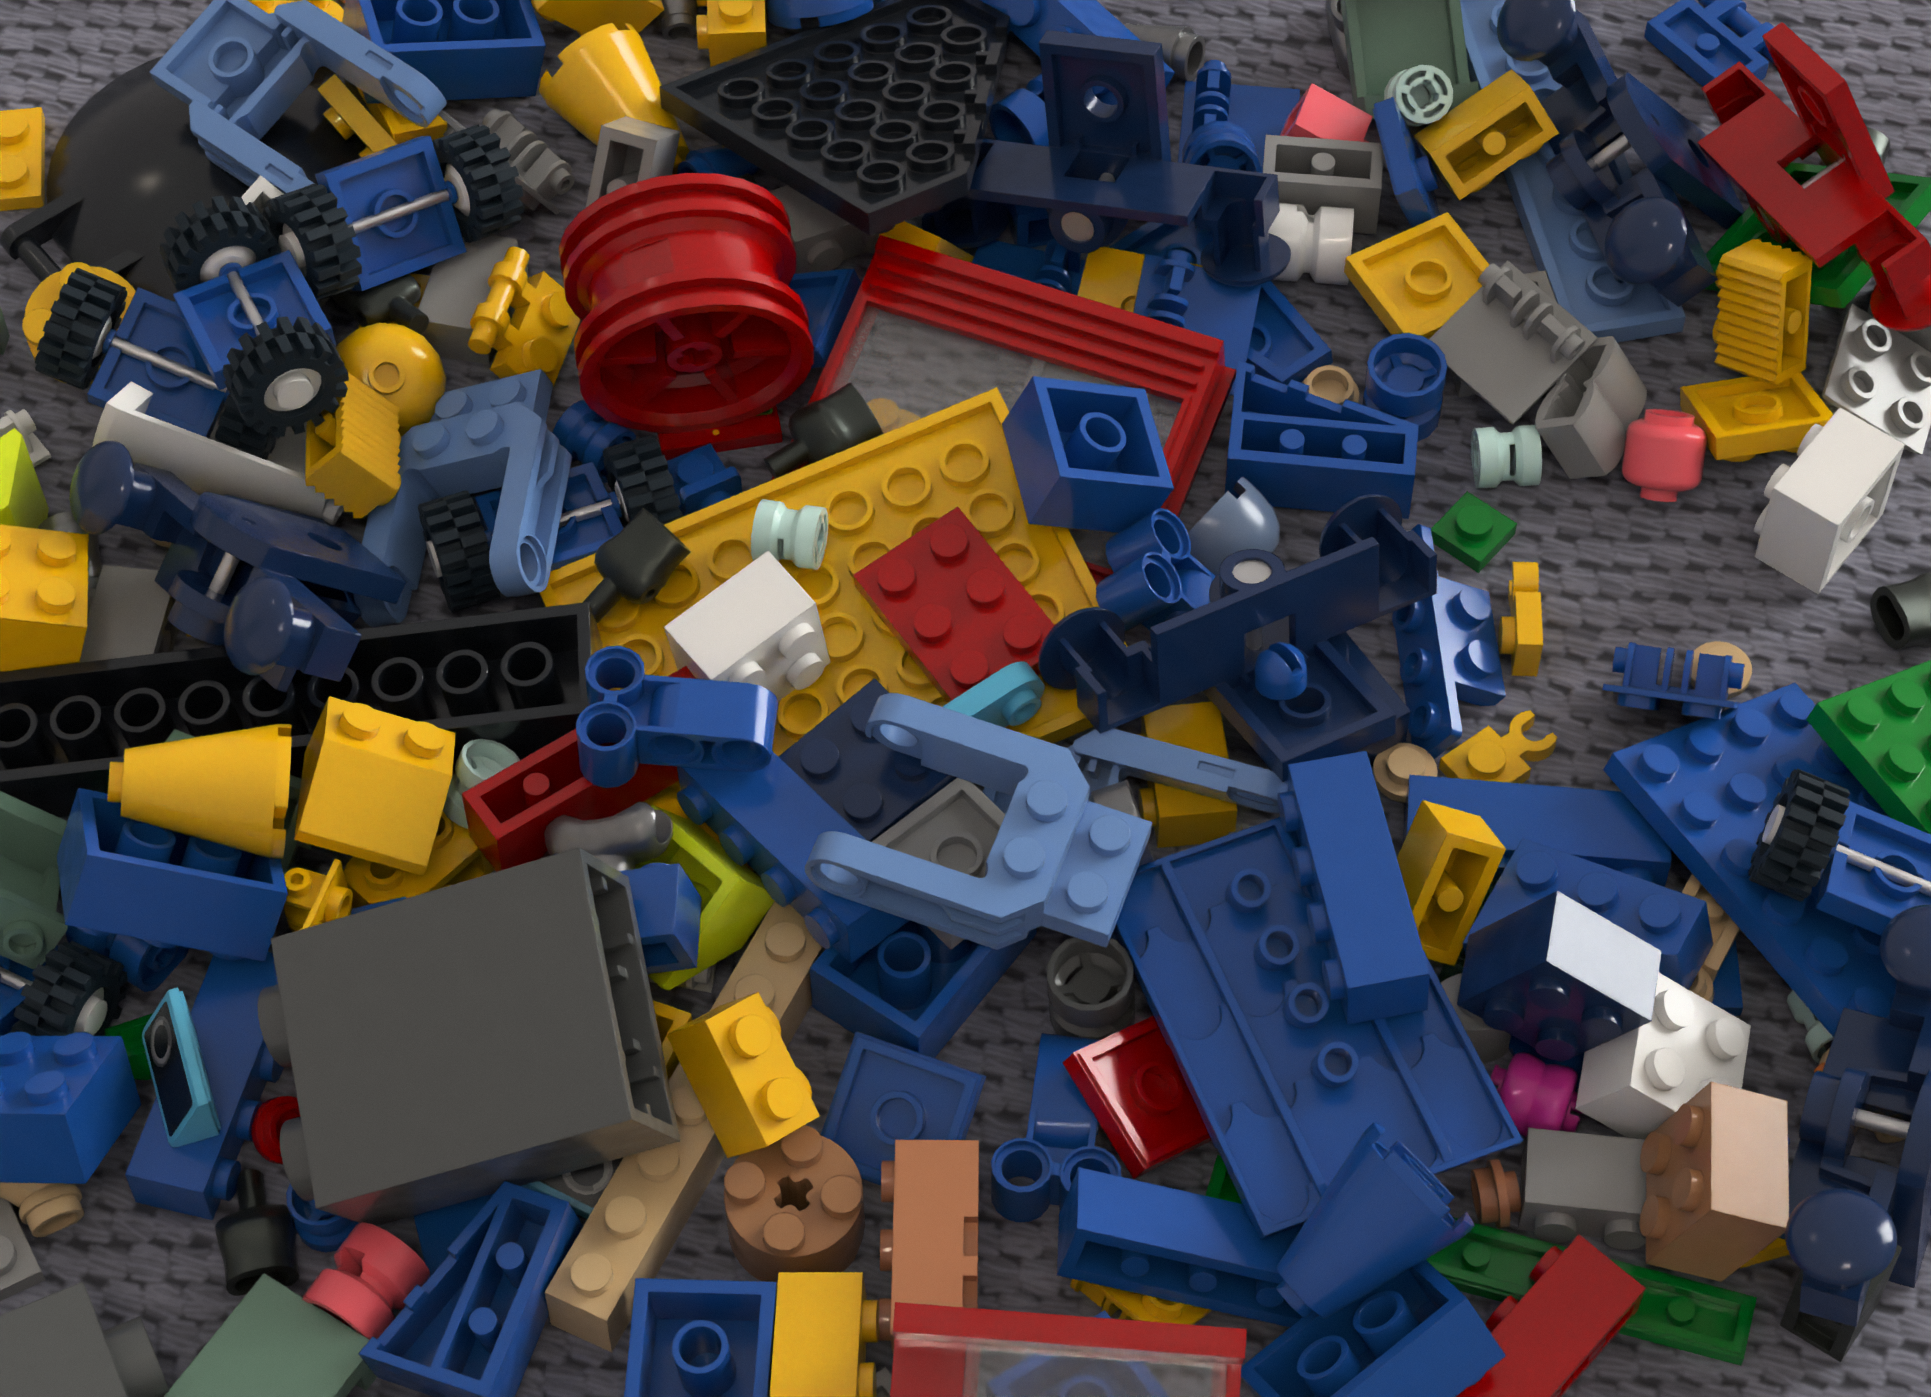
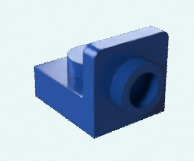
(702, 479)

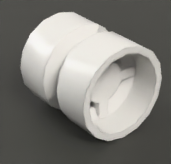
(1316, 242)

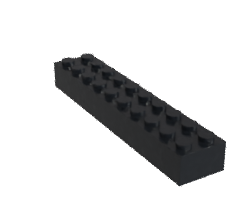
(477, 675)

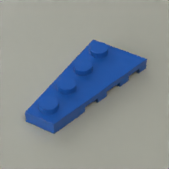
(1281, 339)

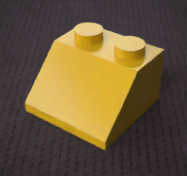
(374, 785)

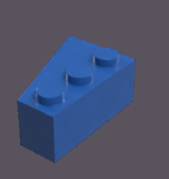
(1315, 450)
(1651, 912)
(483, 1305)

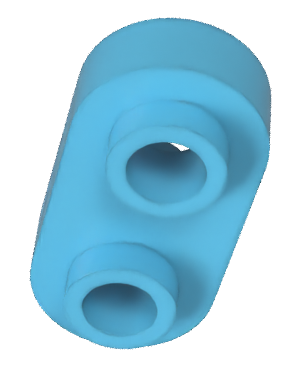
(1004, 697)

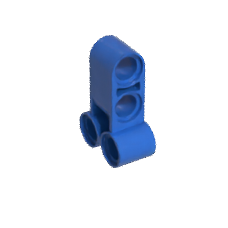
(1153, 572)
(668, 721)
(1056, 1142)

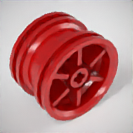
(685, 303)

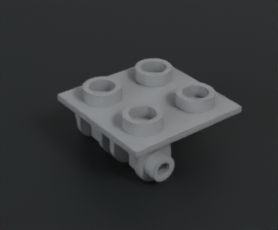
(539, 168)
(1511, 341)
(1881, 379)

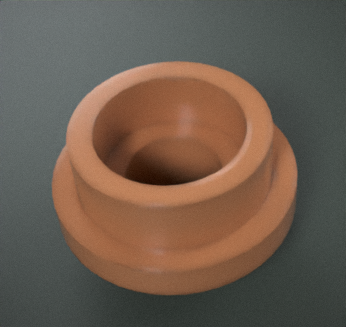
(1495, 1194)

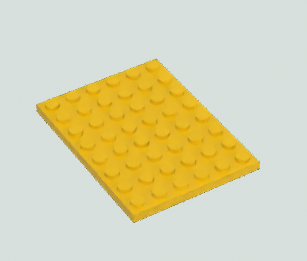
(874, 502)

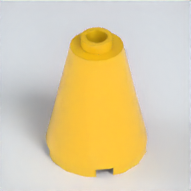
(605, 79)
(211, 787)

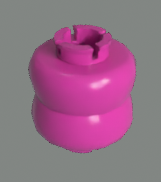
(1538, 1093)

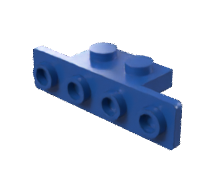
(1446, 657)

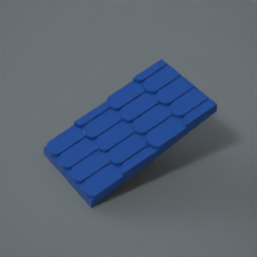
(1264, 1050)

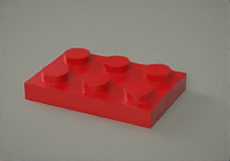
(954, 605)

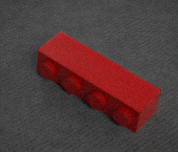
(515, 805)
(1559, 1323)

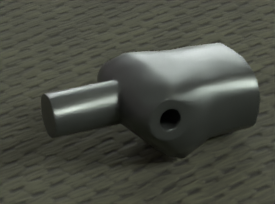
(386, 303)
(824, 430)
(635, 563)
(1904, 612)
(256, 1238)

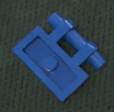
(1702, 42)

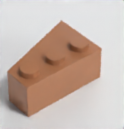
(933, 1226)

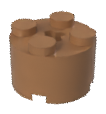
(794, 1207)

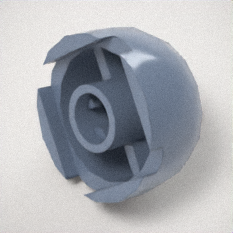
(1235, 527)

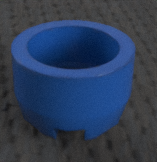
(1280, 672)

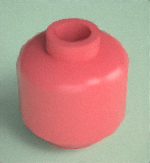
(1664, 454)

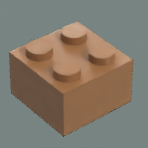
(1716, 1182)

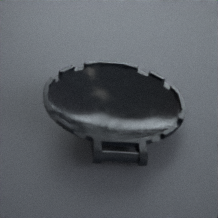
(136, 165)

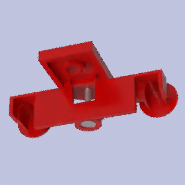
(1840, 202)

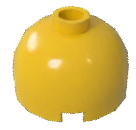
(398, 367)

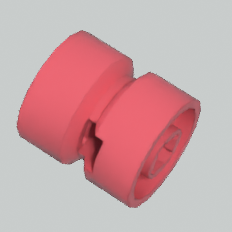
(370, 1280)

